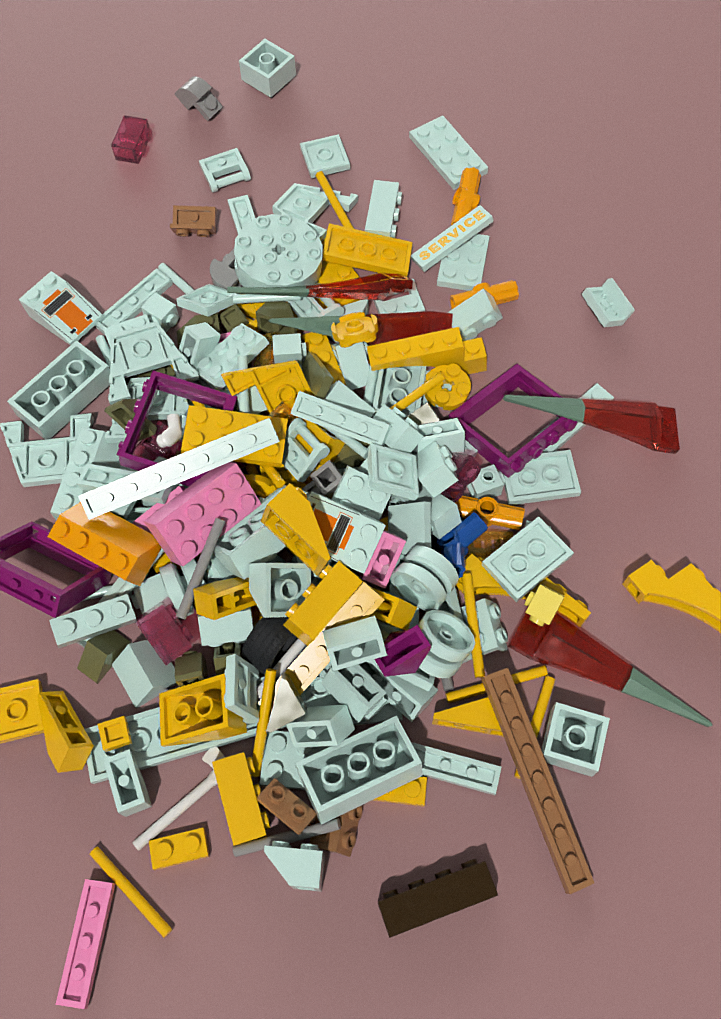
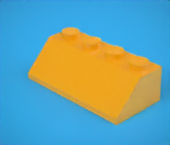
(107, 542)

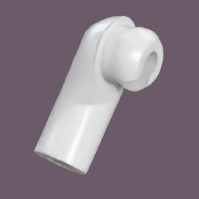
(172, 433)

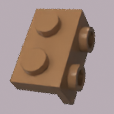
(194, 220)
(287, 806)
(342, 840)

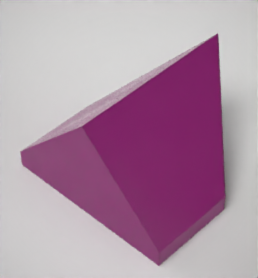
(404, 652)

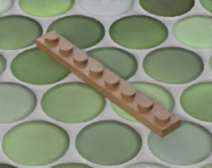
(537, 781)

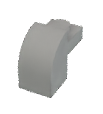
(197, 93)
(223, 272)
(324, 480)

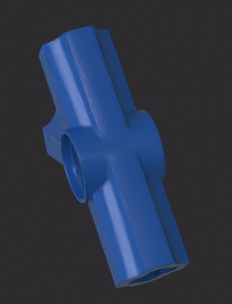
(456, 542)

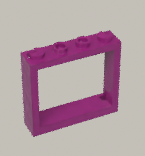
(490, 396)
(142, 407)
(37, 591)

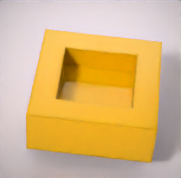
(114, 733)

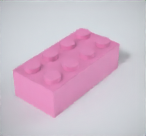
(187, 519)

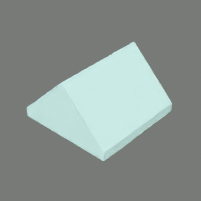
(143, 672)

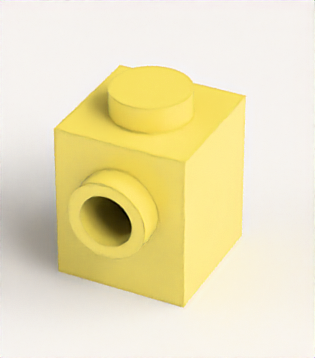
(543, 605)

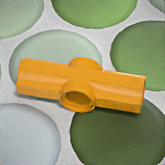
(466, 195)
(501, 293)
(501, 515)

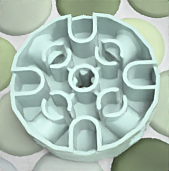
(277, 253)

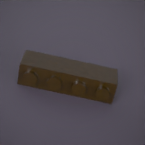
(436, 898)

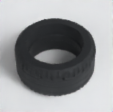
(267, 643)

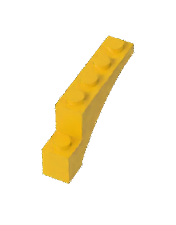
(430, 350)
(485, 584)
(684, 591)

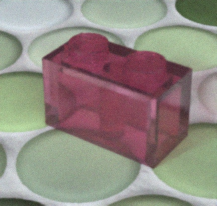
(131, 139)
(164, 632)

